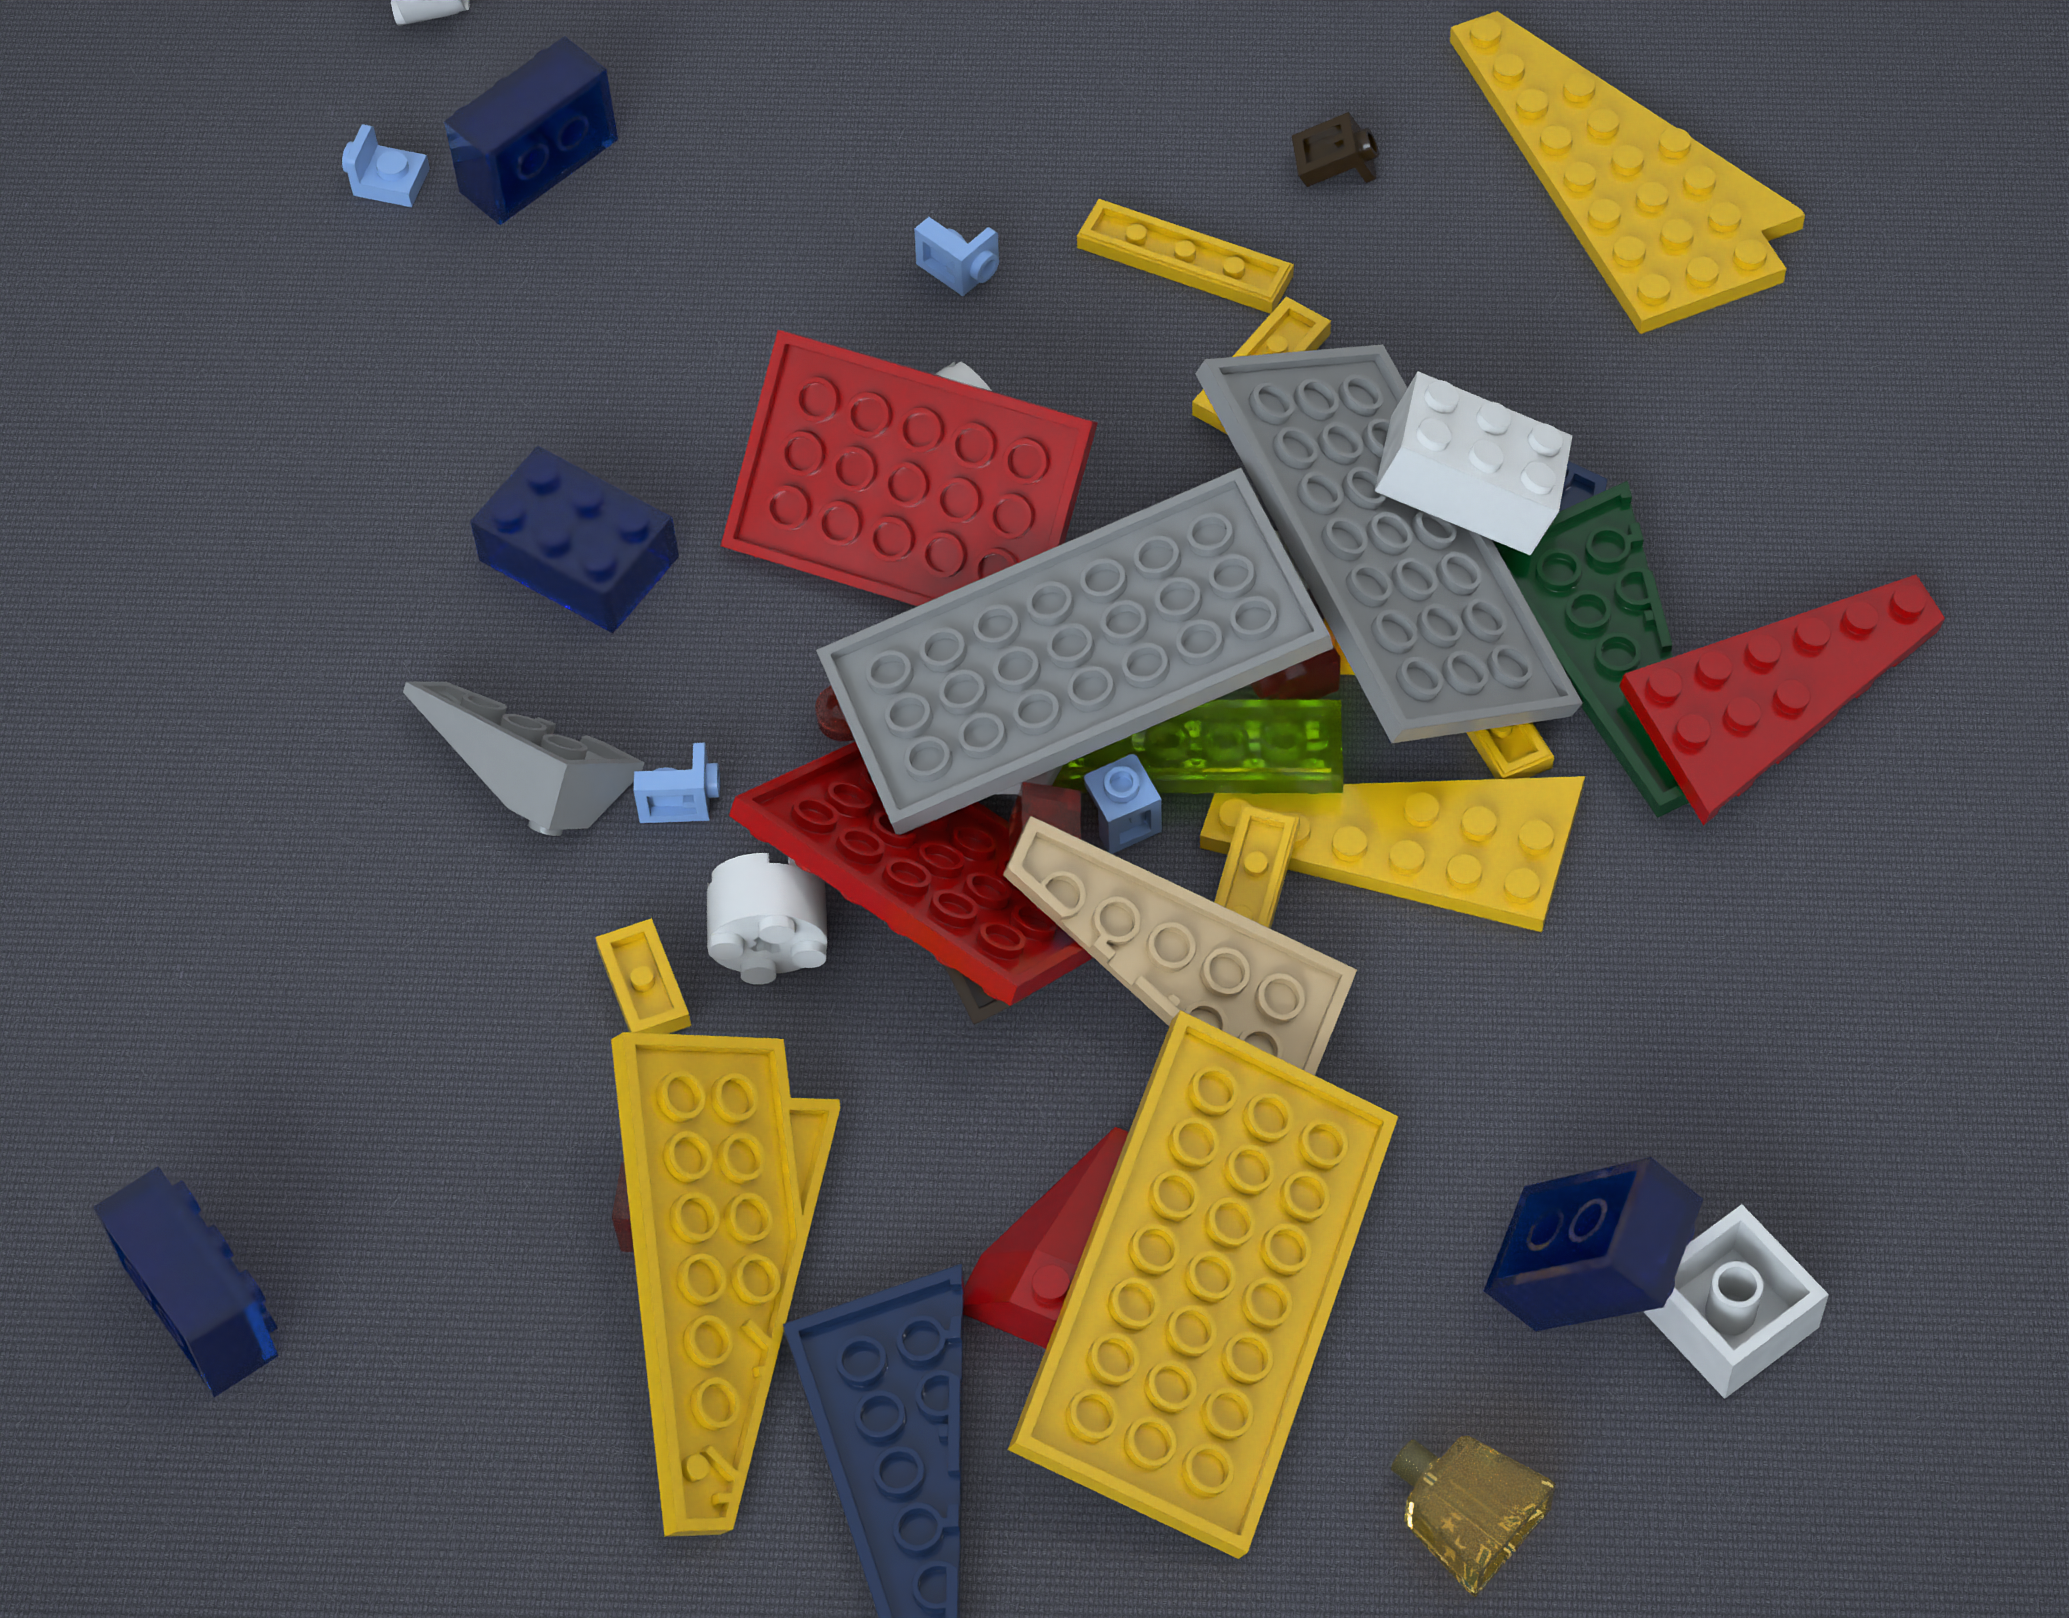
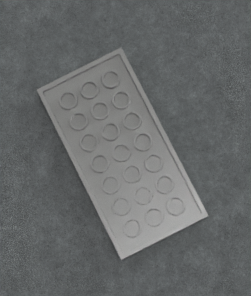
(1408, 596)
(1072, 650)

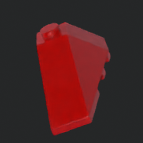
(1032, 1264)

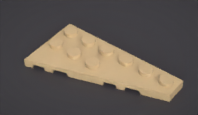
(1183, 948)

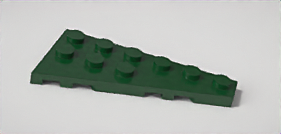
(1602, 621)

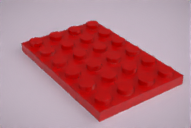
(899, 474)
(928, 884)

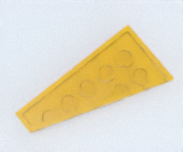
(1442, 843)

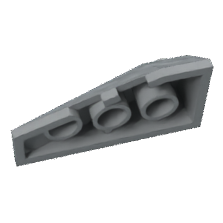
(523, 763)

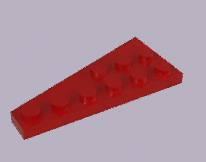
(1763, 693)

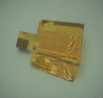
(1471, 1506)

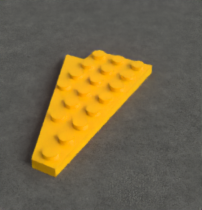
(1644, 198)
(719, 1225)

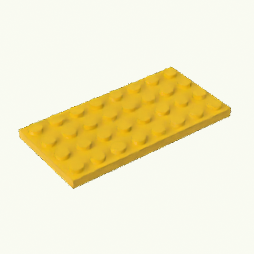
(1205, 1286)

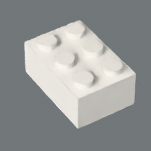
(1474, 463)

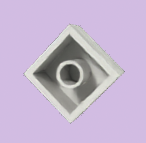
(1738, 1302)

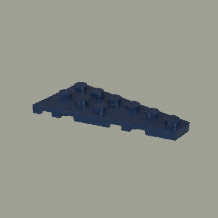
(890, 1421)

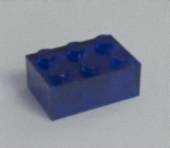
(531, 130)
(575, 539)
(1594, 1245)
(189, 1279)

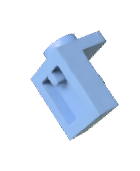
(383, 171)
(954, 260)
(677, 794)
(1125, 803)

